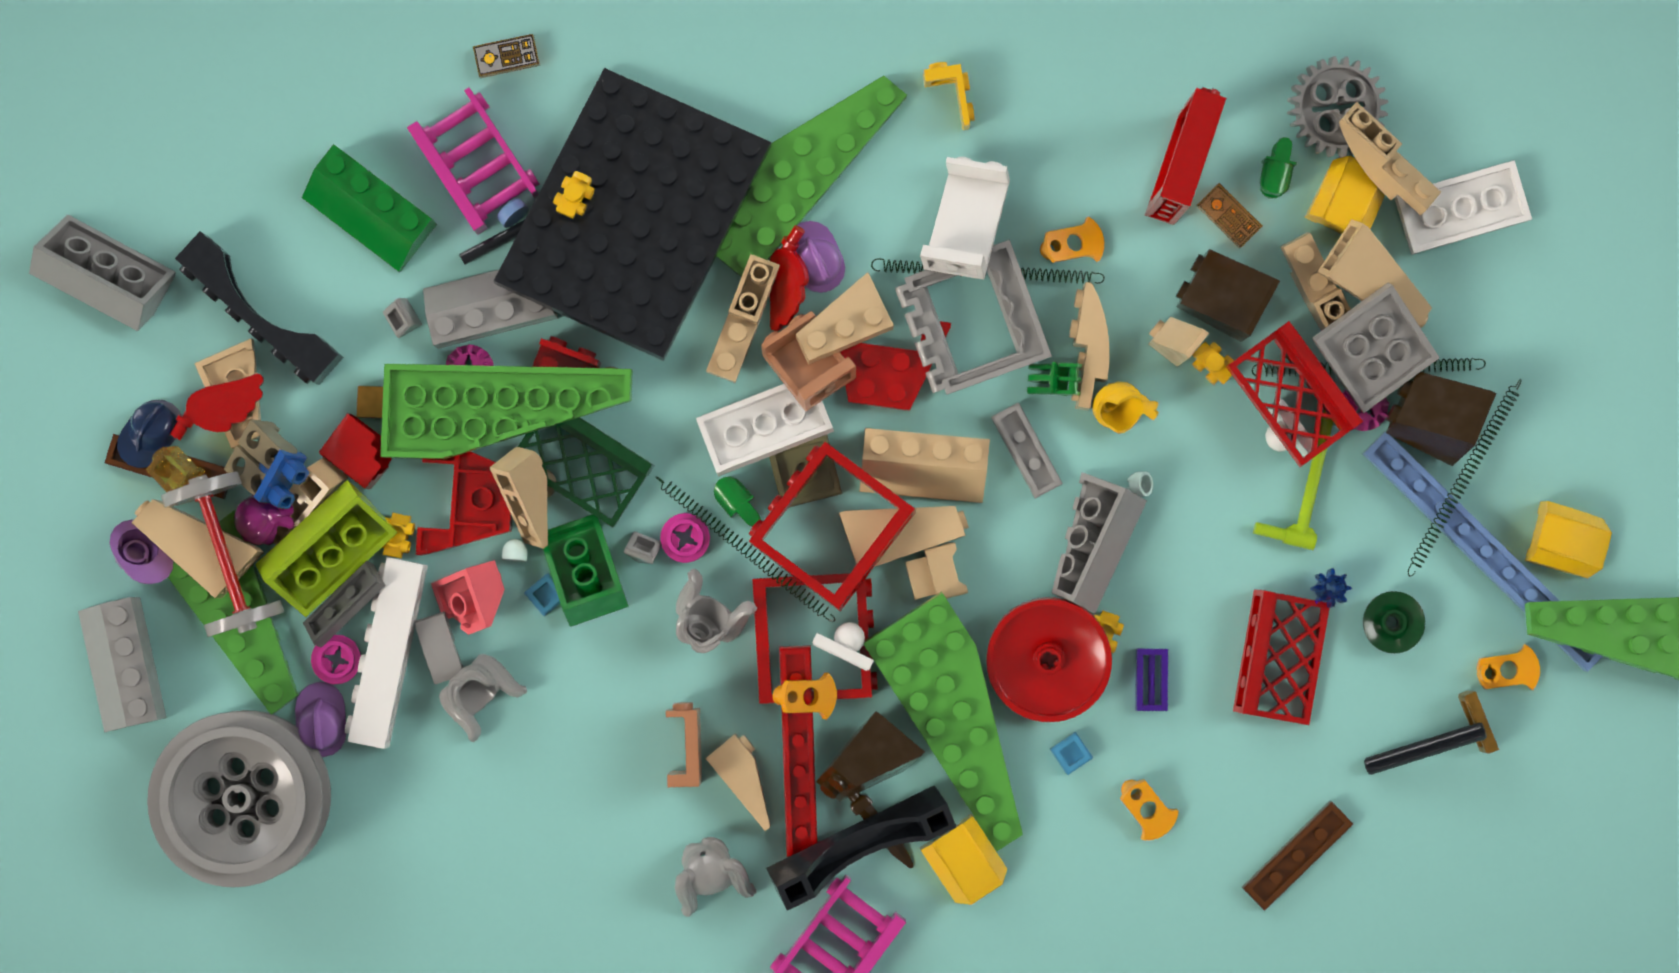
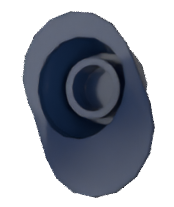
(147, 432)

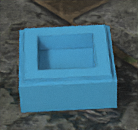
(543, 595)
(1071, 753)

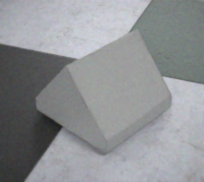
(401, 317)

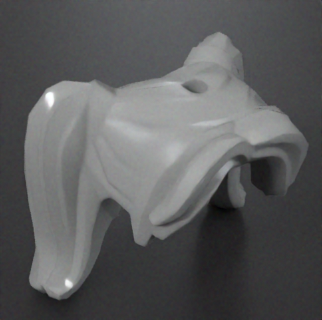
(705, 620)
(474, 688)
(709, 873)

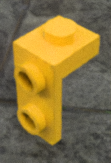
(942, 74)

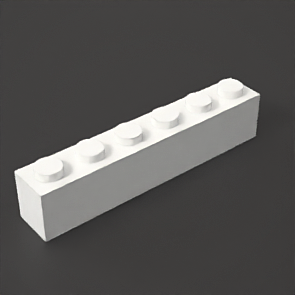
(386, 654)

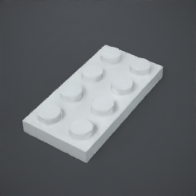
(1467, 208)
(760, 428)

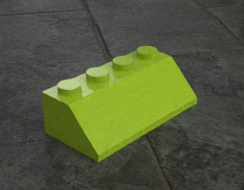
(325, 549)

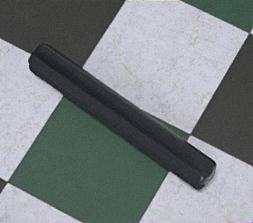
(1425, 748)

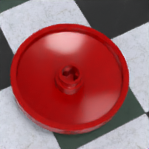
(1049, 659)

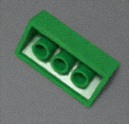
(367, 208)

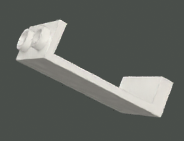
(967, 218)

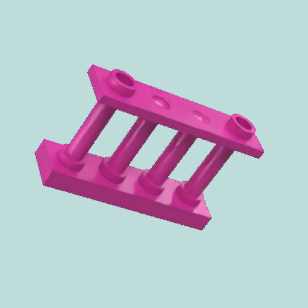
(461, 187)
(868, 951)

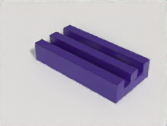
(1151, 680)

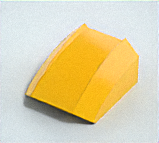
(1344, 196)
(1569, 540)
(965, 862)

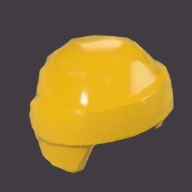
(1121, 406)

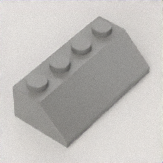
(101, 272)
(477, 309)
(122, 663)

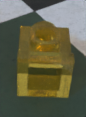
(172, 468)

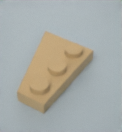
(845, 322)
(229, 366)

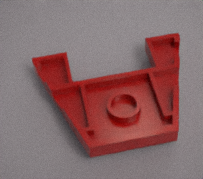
(886, 374)
(476, 506)

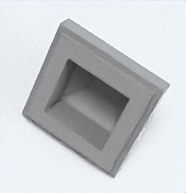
(642, 548)

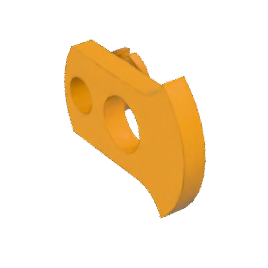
(1091, 241)
(1526, 669)
(792, 691)
(1163, 817)

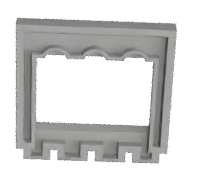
(1016, 309)

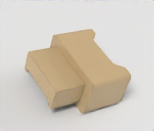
(935, 573)

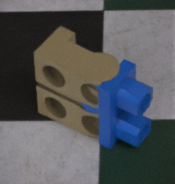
(270, 464)

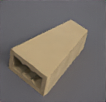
(1364, 265)
(925, 530)
(190, 545)

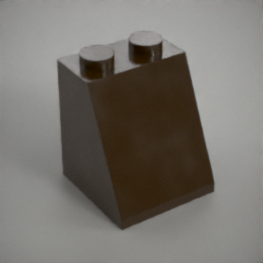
(1226, 294)
(1439, 416)
(868, 758)

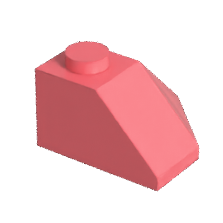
(471, 596)

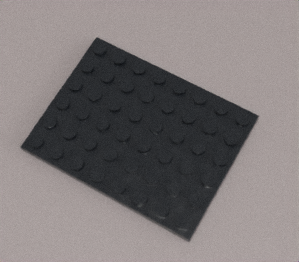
(657, 217)

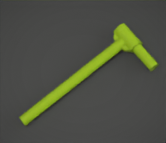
(1301, 534)

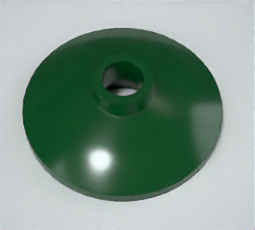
(1409, 620)

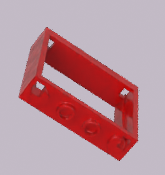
(1186, 155)
(871, 557)
(865, 621)

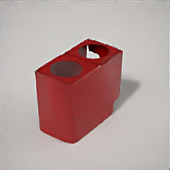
(356, 451)

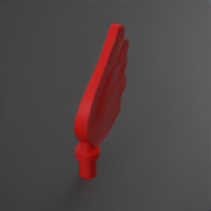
(790, 280)
(220, 405)

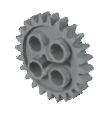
(1334, 81)

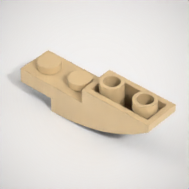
(1378, 156)
(1319, 293)
(743, 318)
(1090, 333)

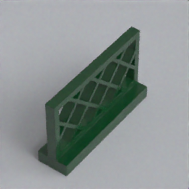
(603, 445)

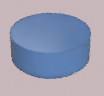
(512, 212)

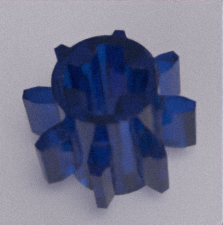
(1334, 581)

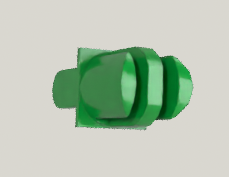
(1277, 170)
(1057, 379)
(735, 499)

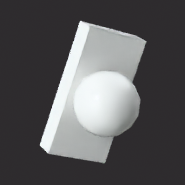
(1285, 420)
(847, 641)

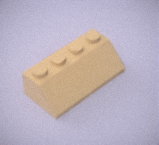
(926, 464)

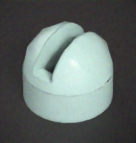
(1140, 483)
(514, 551)

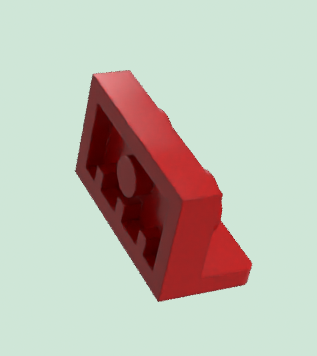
(555, 354)

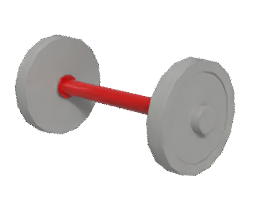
(202, 490)

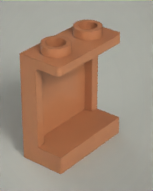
(806, 382)
(693, 774)

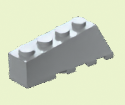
(1096, 540)

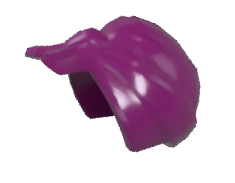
(259, 521)

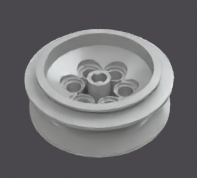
(184, 807)

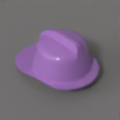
(821, 257)
(139, 555)
(321, 718)

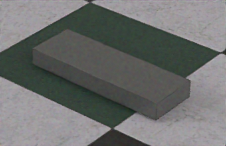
(343, 604)

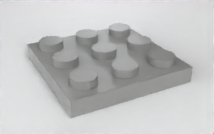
(1375, 347)

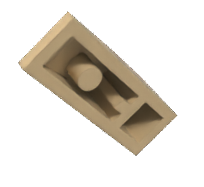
(1176, 339)
(318, 486)
(525, 493)
(740, 772)

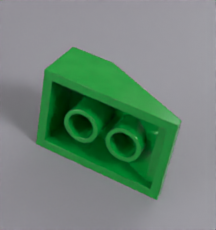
(583, 571)

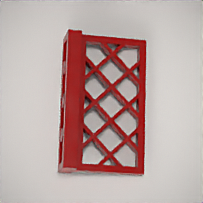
(1318, 383)
(1256, 650)

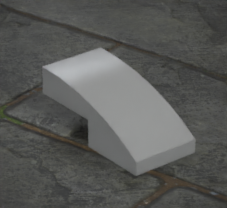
(438, 647)

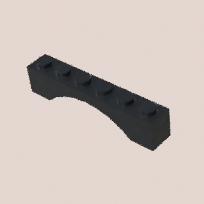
(213, 268)
(911, 820)

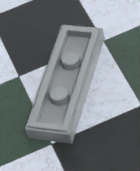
(1026, 450)

